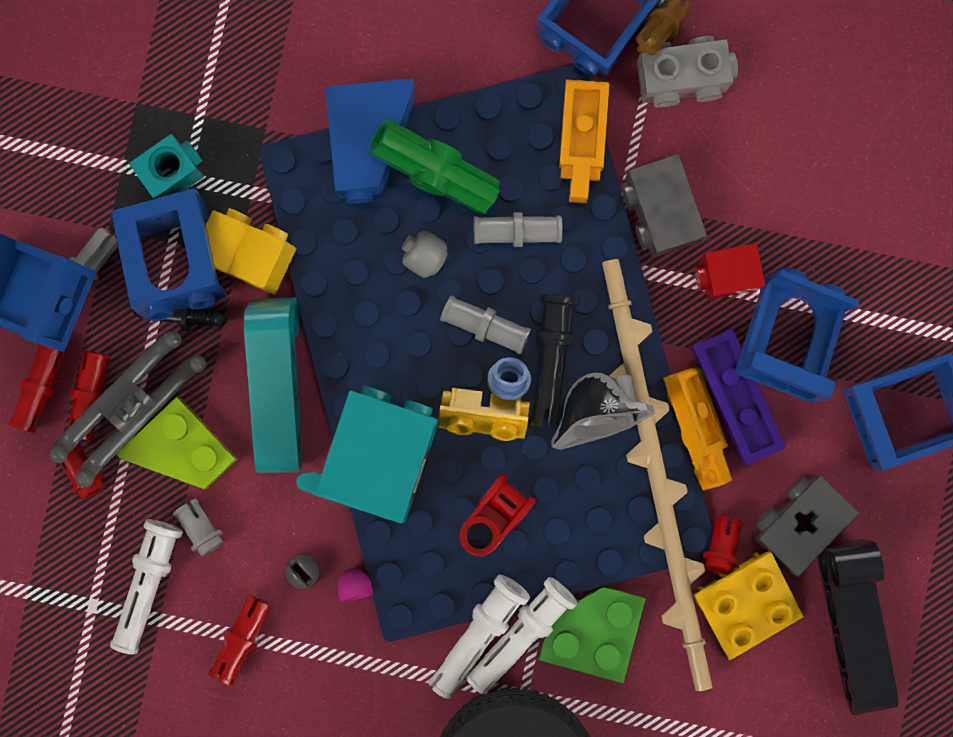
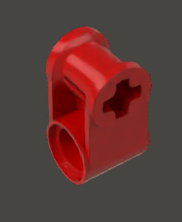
(496, 514)

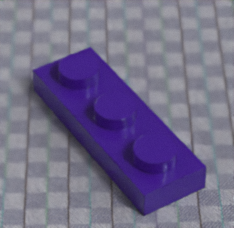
(737, 399)

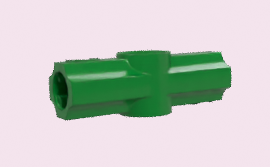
(434, 167)

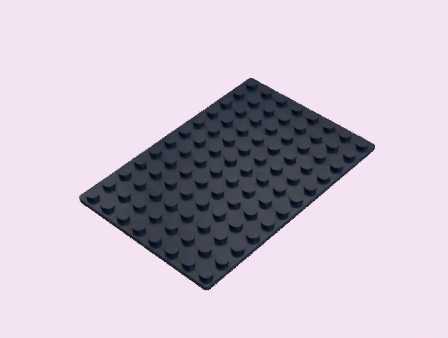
(383, 330)

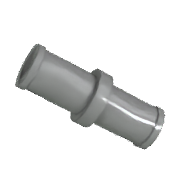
(517, 229)
(485, 324)

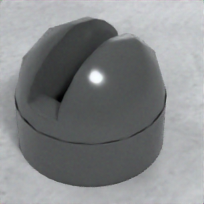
(309, 565)

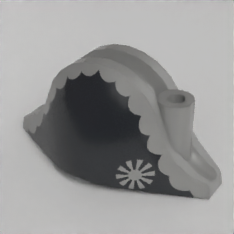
(597, 409)

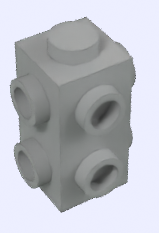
(686, 71)

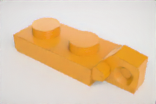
(583, 135)
(699, 426)

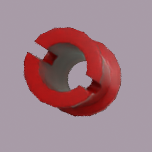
(71, 466)
(723, 546)

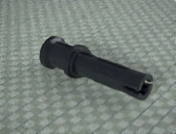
(555, 337)

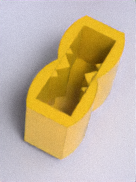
(248, 252)

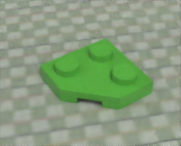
(596, 634)

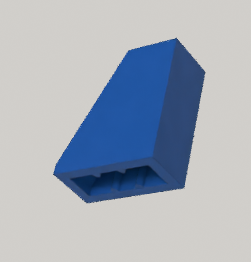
(353, 118)

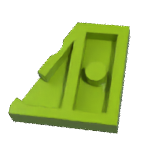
(179, 447)

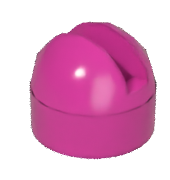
(354, 586)

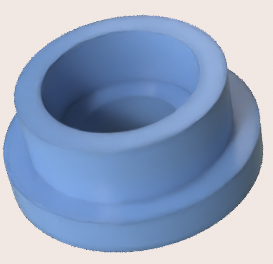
(509, 369)

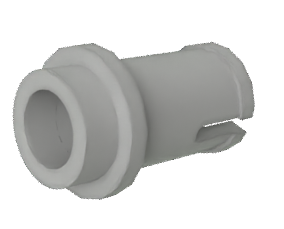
(198, 528)

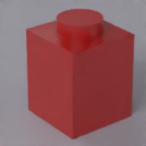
(730, 272)

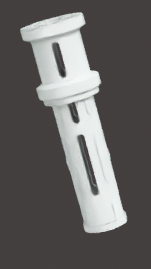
(150, 566)
(488, 622)
(533, 622)

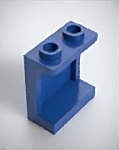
(40, 293)

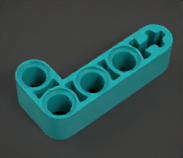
(273, 384)

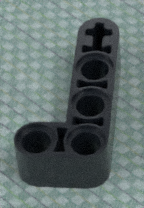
(857, 624)

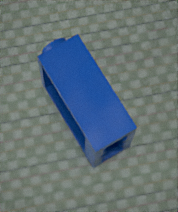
(585, 58)
(871, 424)

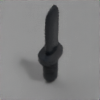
(196, 317)

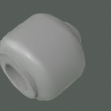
(424, 253)

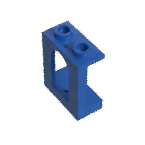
(176, 210)
(828, 308)

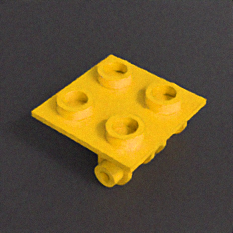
(748, 604)

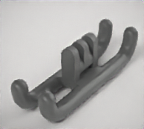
(125, 407)

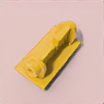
(463, 414)

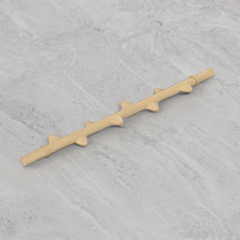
(664, 490)

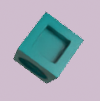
(150, 163)

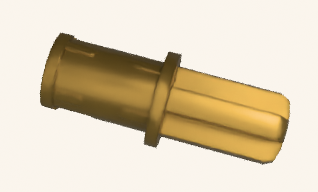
(661, 26)

